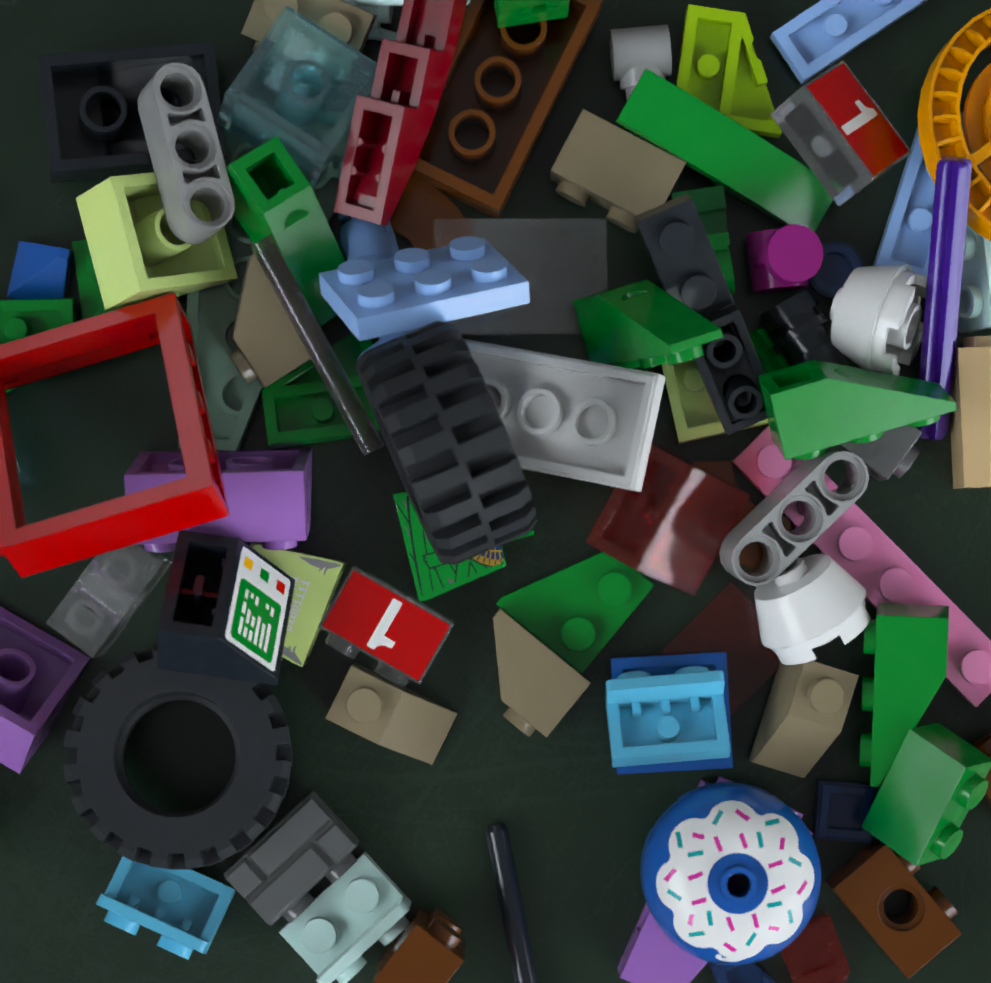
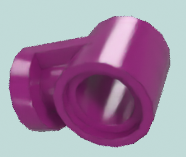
(783, 258)

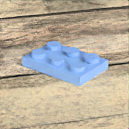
(423, 287)

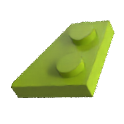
(723, 69)

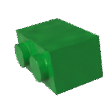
(928, 794)

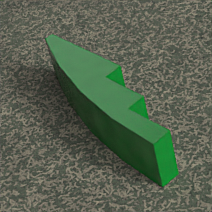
(725, 152)

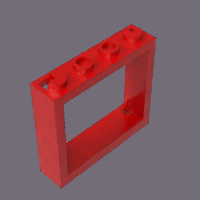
(133, 516)

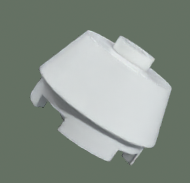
(879, 317)
(809, 608)

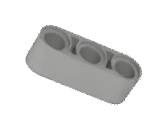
(194, 128)
(821, 510)

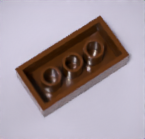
(499, 101)

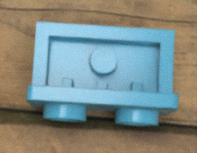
(667, 717)
(171, 902)

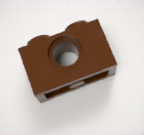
(908, 938)

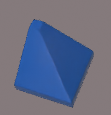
(41, 271)

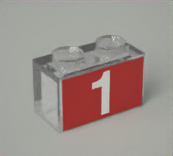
(840, 132)
(385, 626)

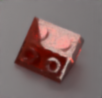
(673, 523)

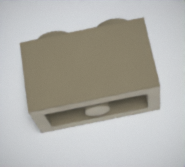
(613, 170)

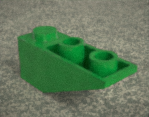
(280, 202)
(641, 327)
(834, 403)
(908, 671)

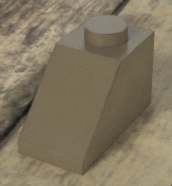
(263, 332)
(533, 678)
(391, 714)
(802, 716)

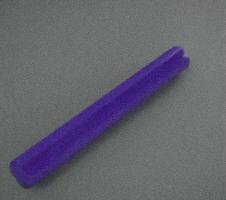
(944, 280)

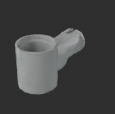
(636, 50)

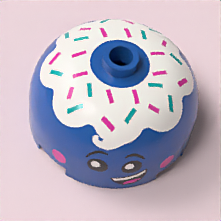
(707, 840)

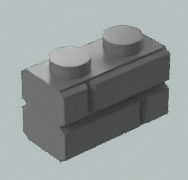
(293, 859)

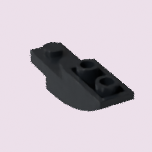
(693, 276)

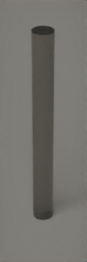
(317, 345)

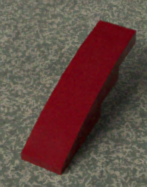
(396, 119)

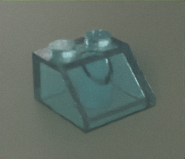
(298, 89)

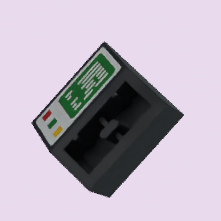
(224, 610)

